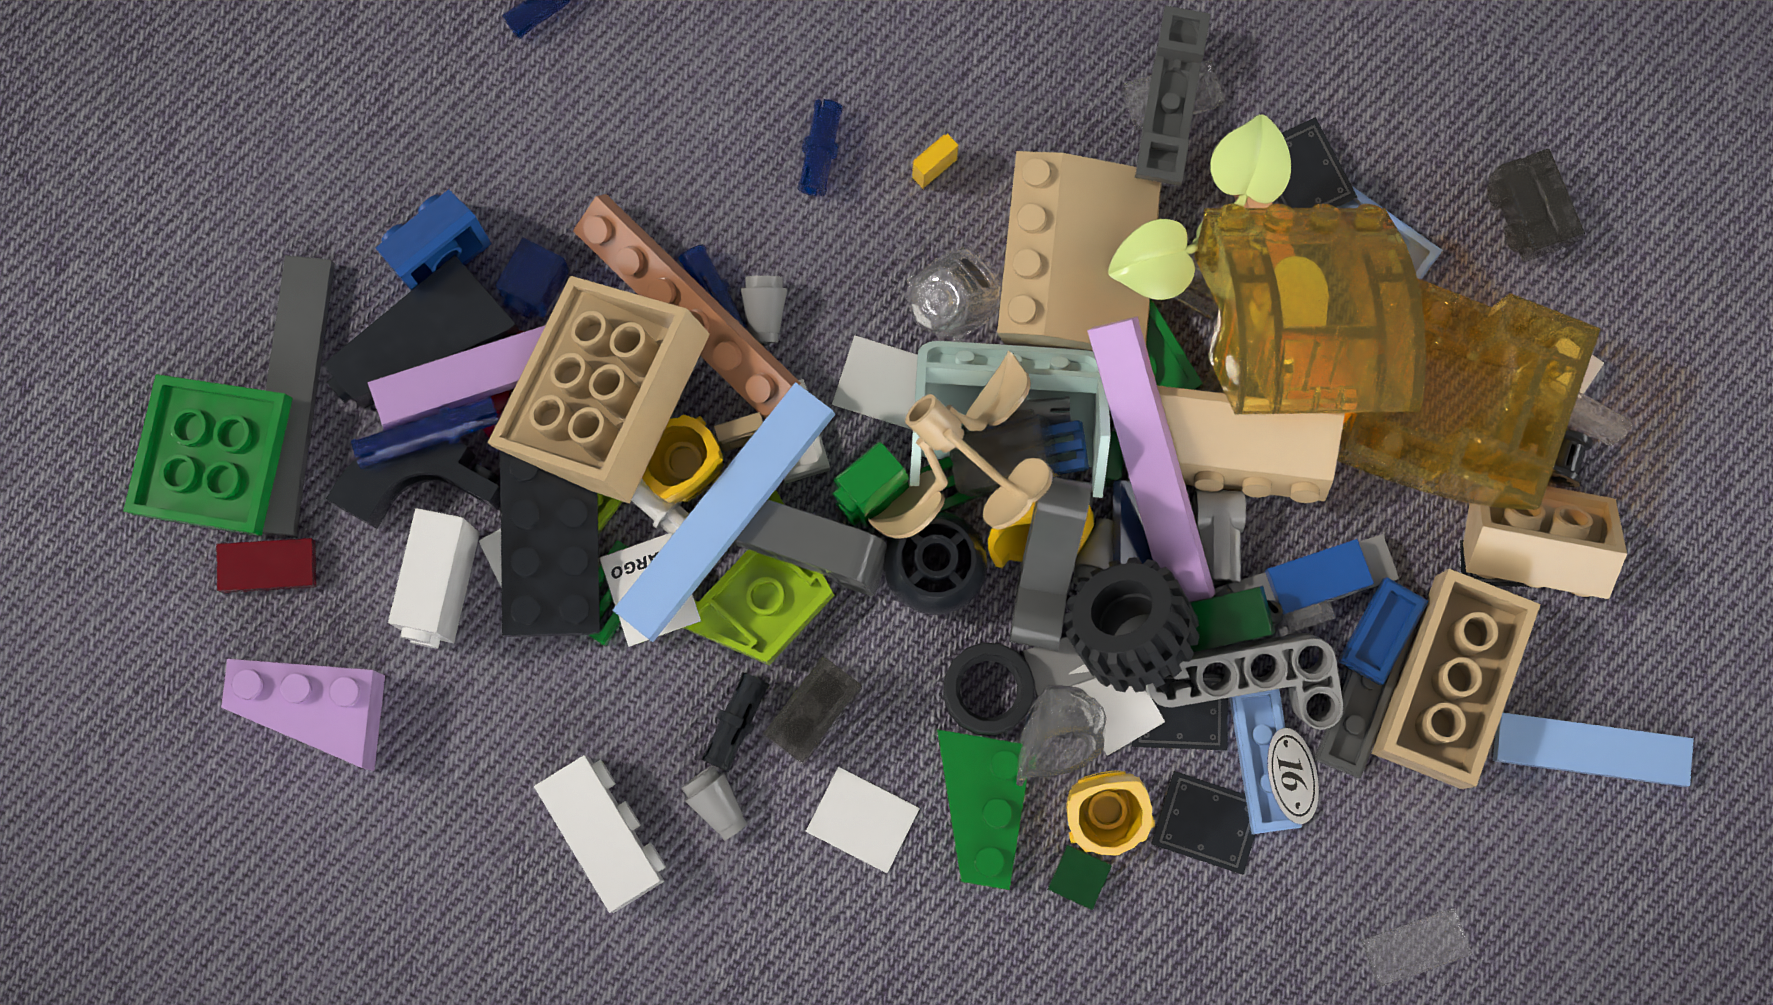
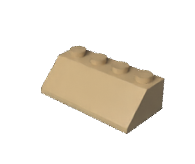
(1251, 451)

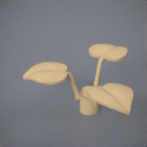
(941, 430)

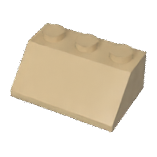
(1563, 545)

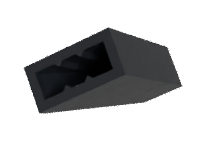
(433, 321)

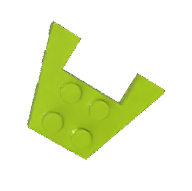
(761, 605)

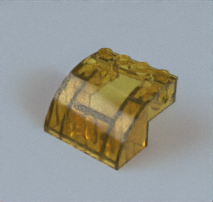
(1313, 310)
(1491, 403)

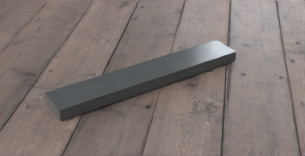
(296, 371)

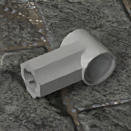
(1219, 523)

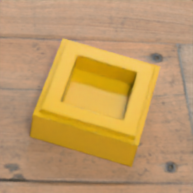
(934, 160)

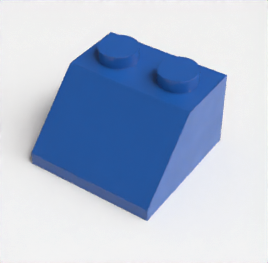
(431, 238)

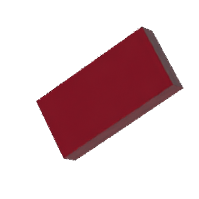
(266, 565)

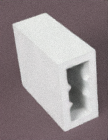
(433, 578)

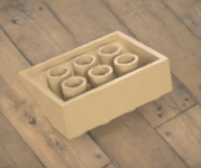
(1060, 241)
(600, 387)

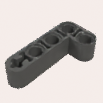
(817, 544)
(1049, 563)

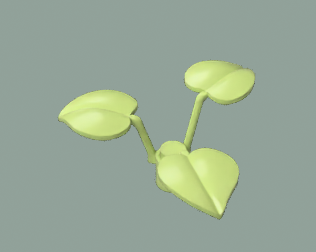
(1245, 163)

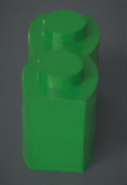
(870, 485)

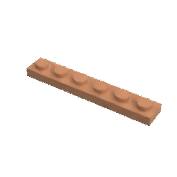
(659, 277)

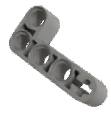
(1284, 673)

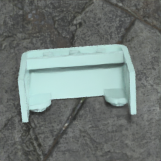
(962, 369)

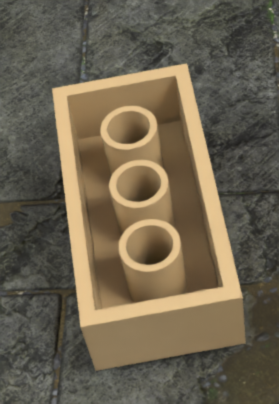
(1456, 679)

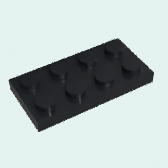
(547, 553)

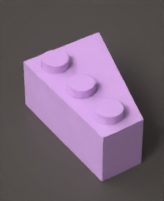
(310, 703)

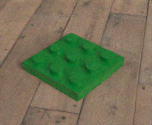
(208, 454)

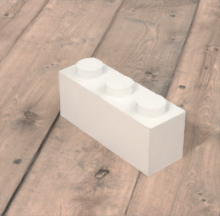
(601, 832)

